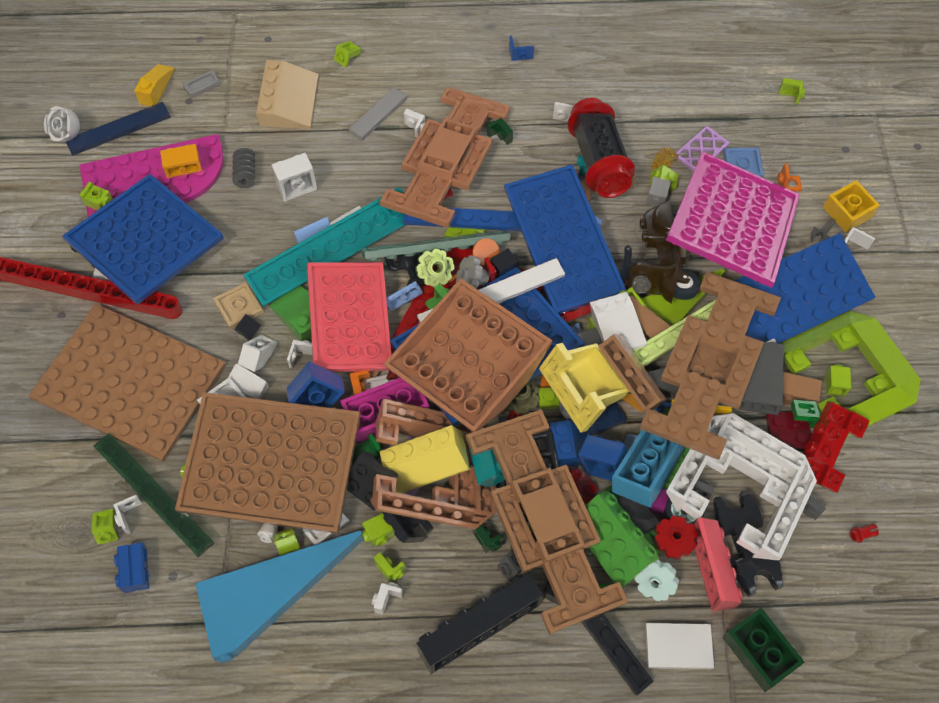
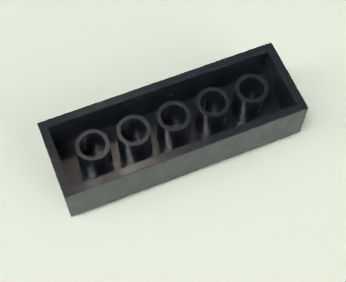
(479, 623)

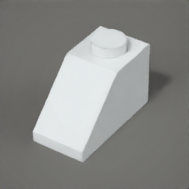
(256, 353)

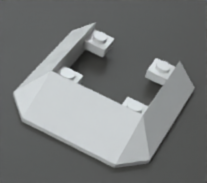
(767, 460)

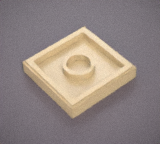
(237, 303)

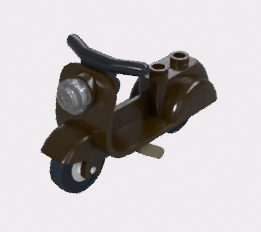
(668, 277)

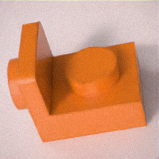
(357, 380)

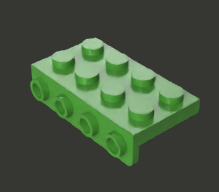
(622, 546)

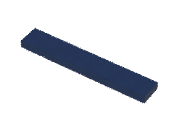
(118, 128)

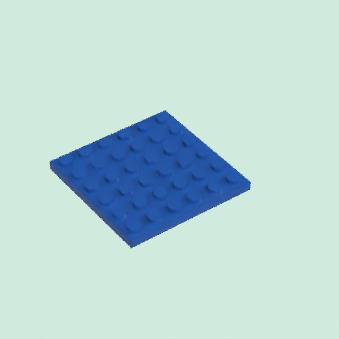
(143, 238)

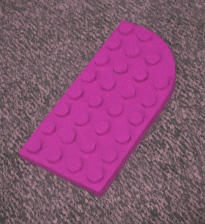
(124, 171)

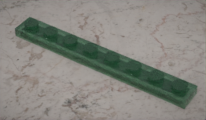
(153, 495)

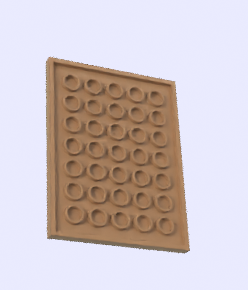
(128, 381)
(269, 462)

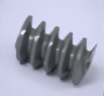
(243, 168)

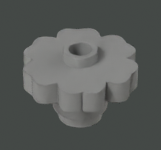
(472, 272)

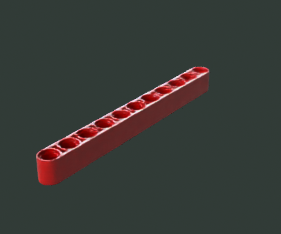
(55, 281)

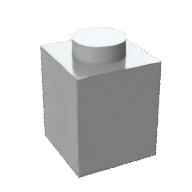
(658, 191)

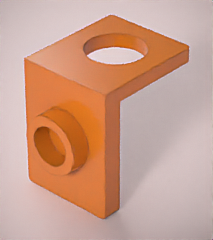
(784, 177)

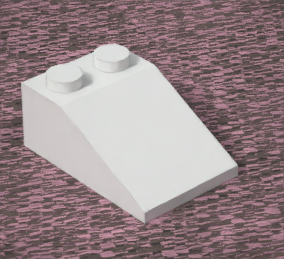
(619, 317)

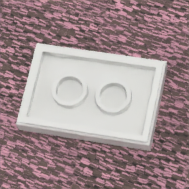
(679, 646)

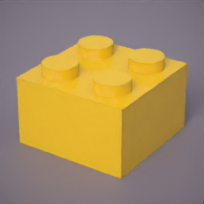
(851, 206)

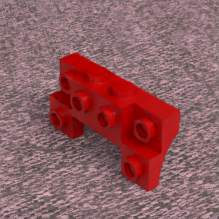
(828, 441)

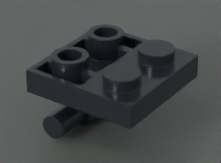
(408, 528)

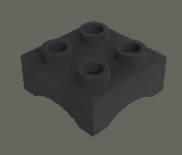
(362, 477)
(639, 515)

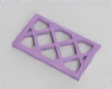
(698, 137)

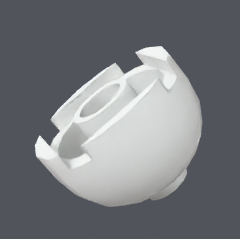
(61, 124)

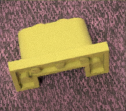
(583, 382)

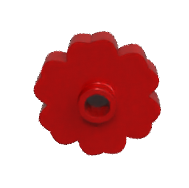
(679, 529)

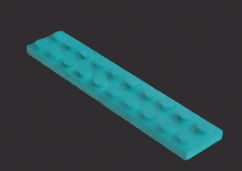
(329, 245)

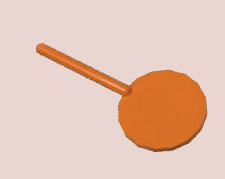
(483, 249)

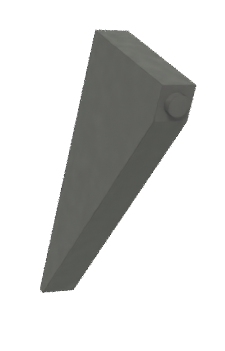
(765, 386)

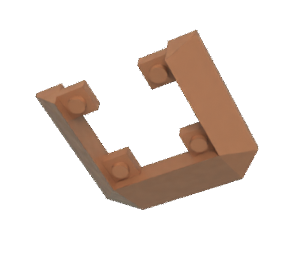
(460, 505)

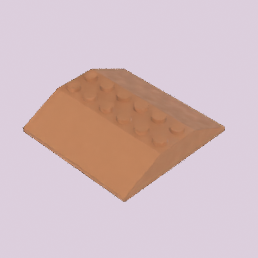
(469, 356)

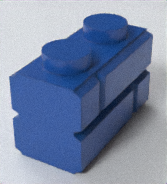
(132, 567)

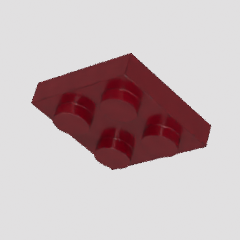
(788, 430)

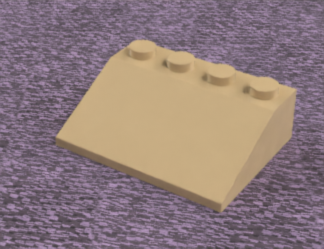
(286, 96)

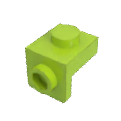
(792, 88)
(665, 173)

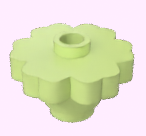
(438, 258)

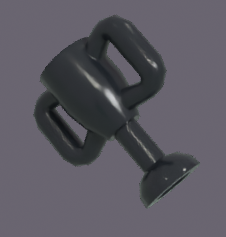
(407, 263)

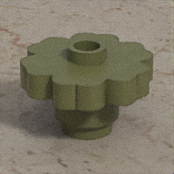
(525, 400)

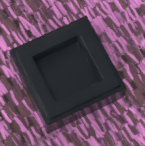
(247, 327)

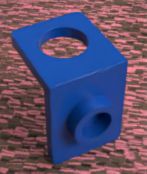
(520, 53)

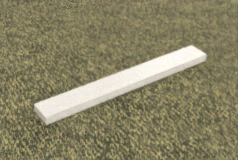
(519, 283)

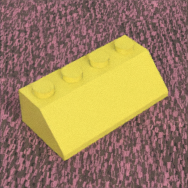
(427, 458)

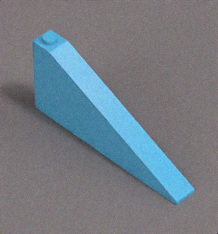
(250, 599)

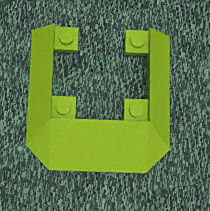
(894, 386)

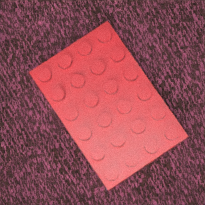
(348, 316)

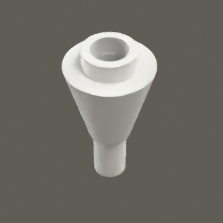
(266, 532)

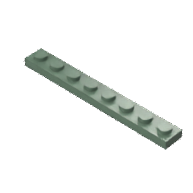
(444, 244)

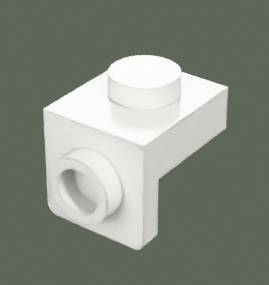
(380, 599)

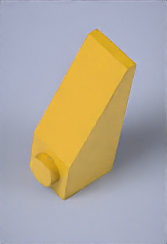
(153, 84)

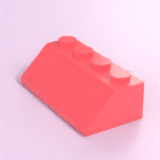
(715, 566)

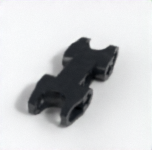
(745, 566)

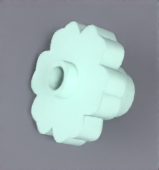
(658, 581)

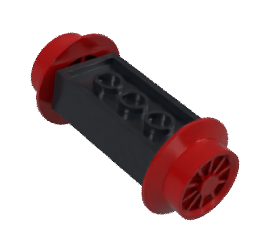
(602, 149)

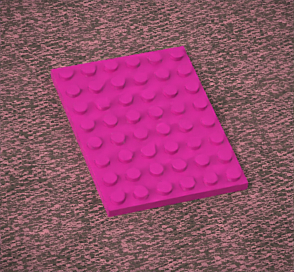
(734, 219)

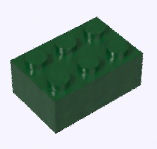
(763, 649)

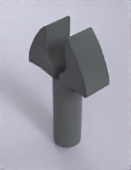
(823, 231)

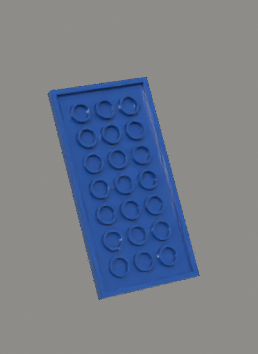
(562, 226)
(812, 289)

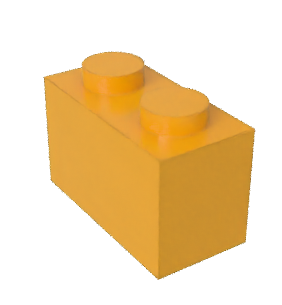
(181, 160)

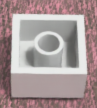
(294, 176)

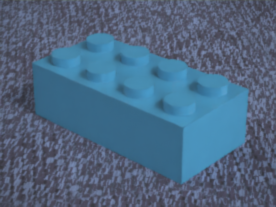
(646, 468)

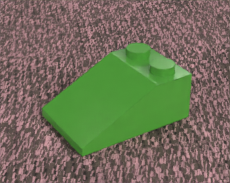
(295, 312)

